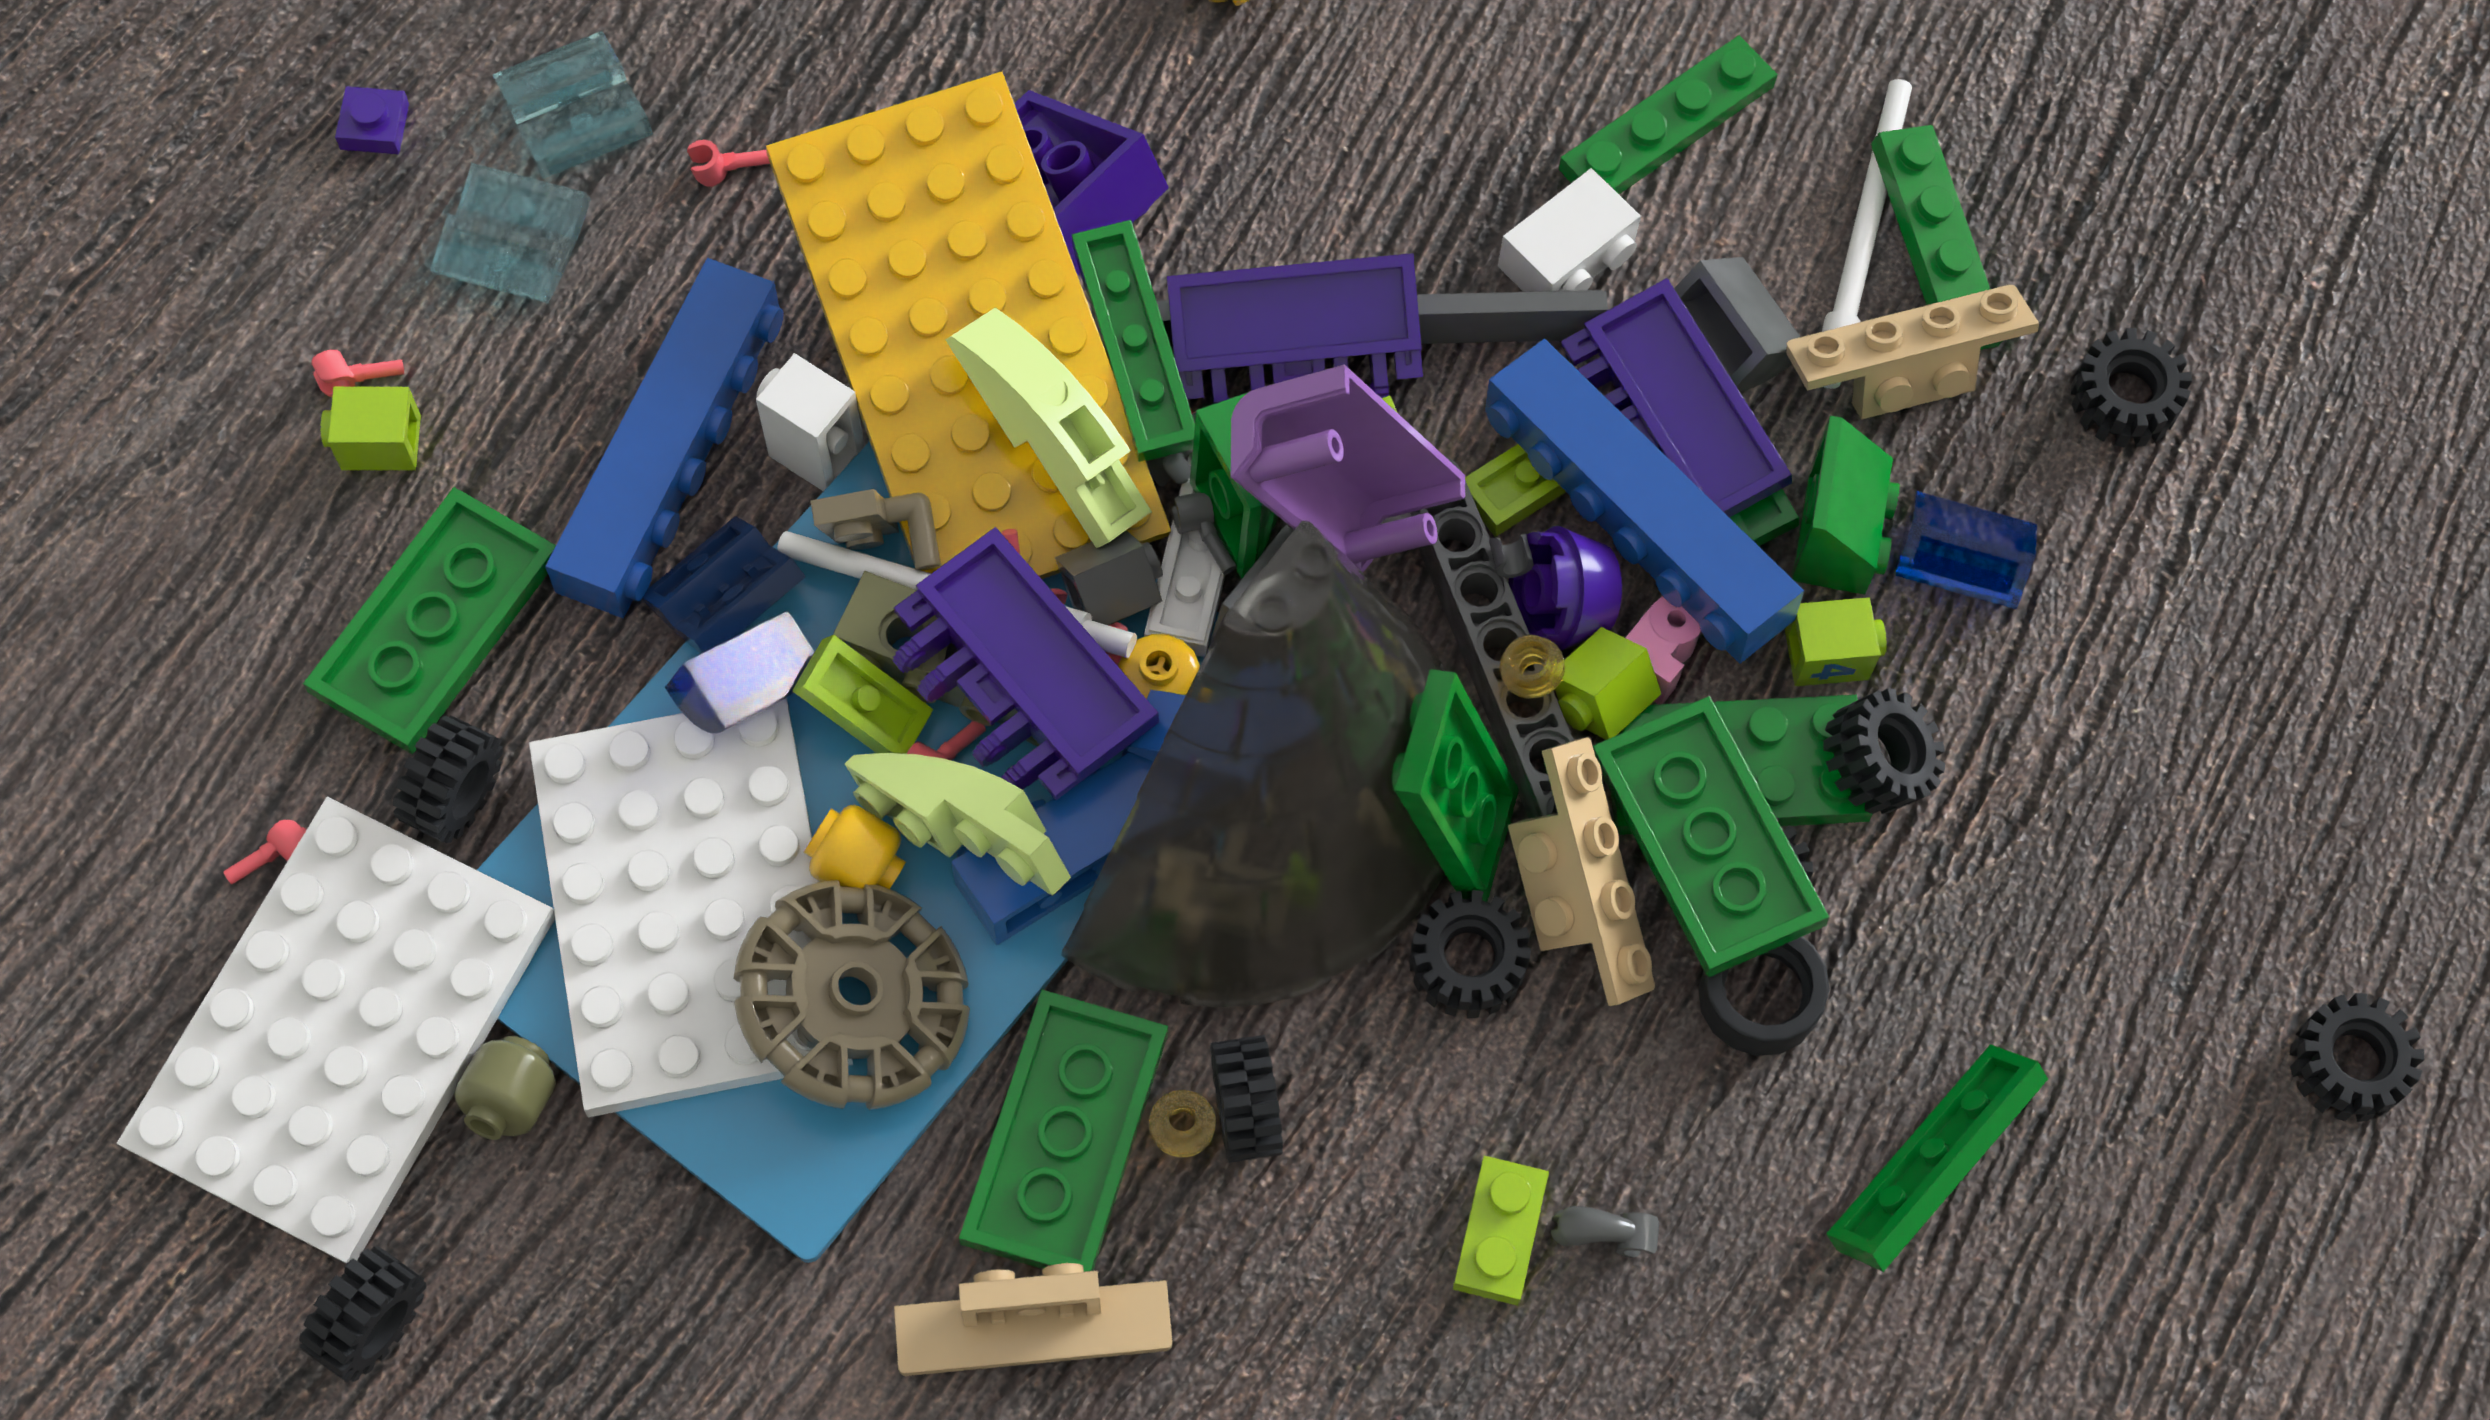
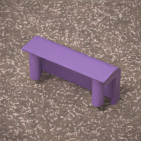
(1343, 461)

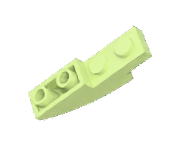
(1050, 409)
(959, 806)

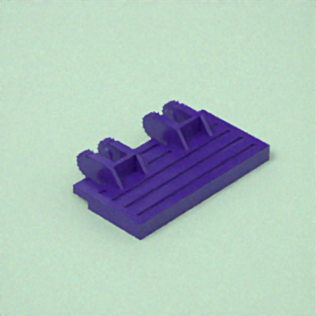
(1295, 321)
(1680, 396)
(1024, 655)

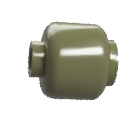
(505, 1088)

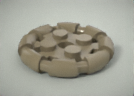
(832, 1024)

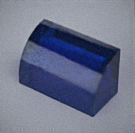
(1967, 550)
(741, 675)

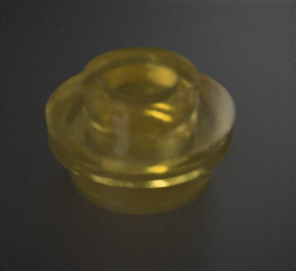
(1528, 651)
(1182, 1142)

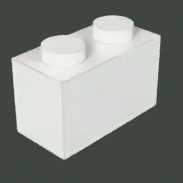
(1571, 238)
(809, 421)

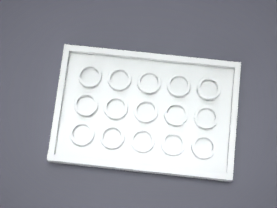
(656, 873)
(338, 1030)

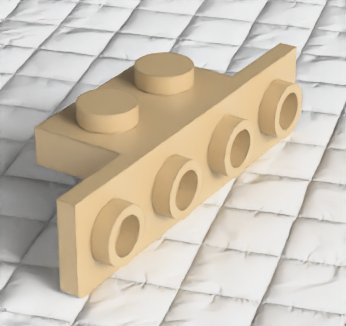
(1912, 353)
(1579, 877)
(1032, 1322)

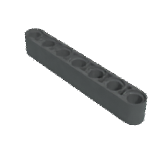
(1492, 627)

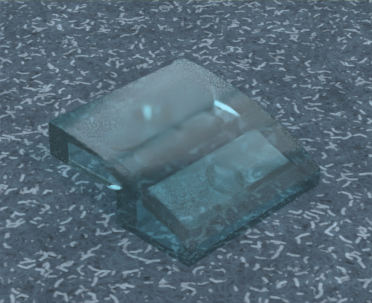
(572, 104)
(511, 233)

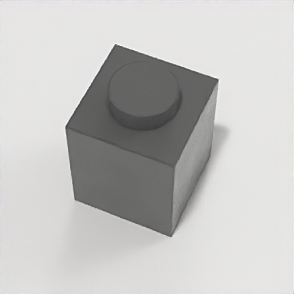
(1112, 578)

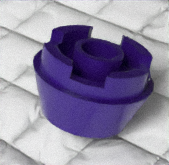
(1569, 588)

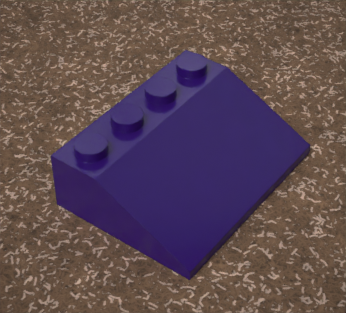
(1089, 166)

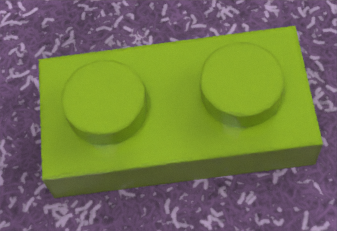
(1510, 490)
(862, 698)
(1501, 1230)

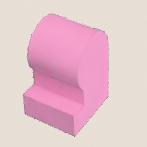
(1670, 640)

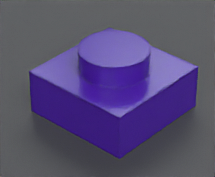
(372, 120)

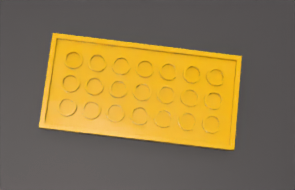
(909, 237)

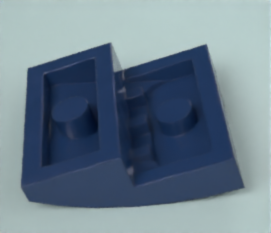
(722, 586)

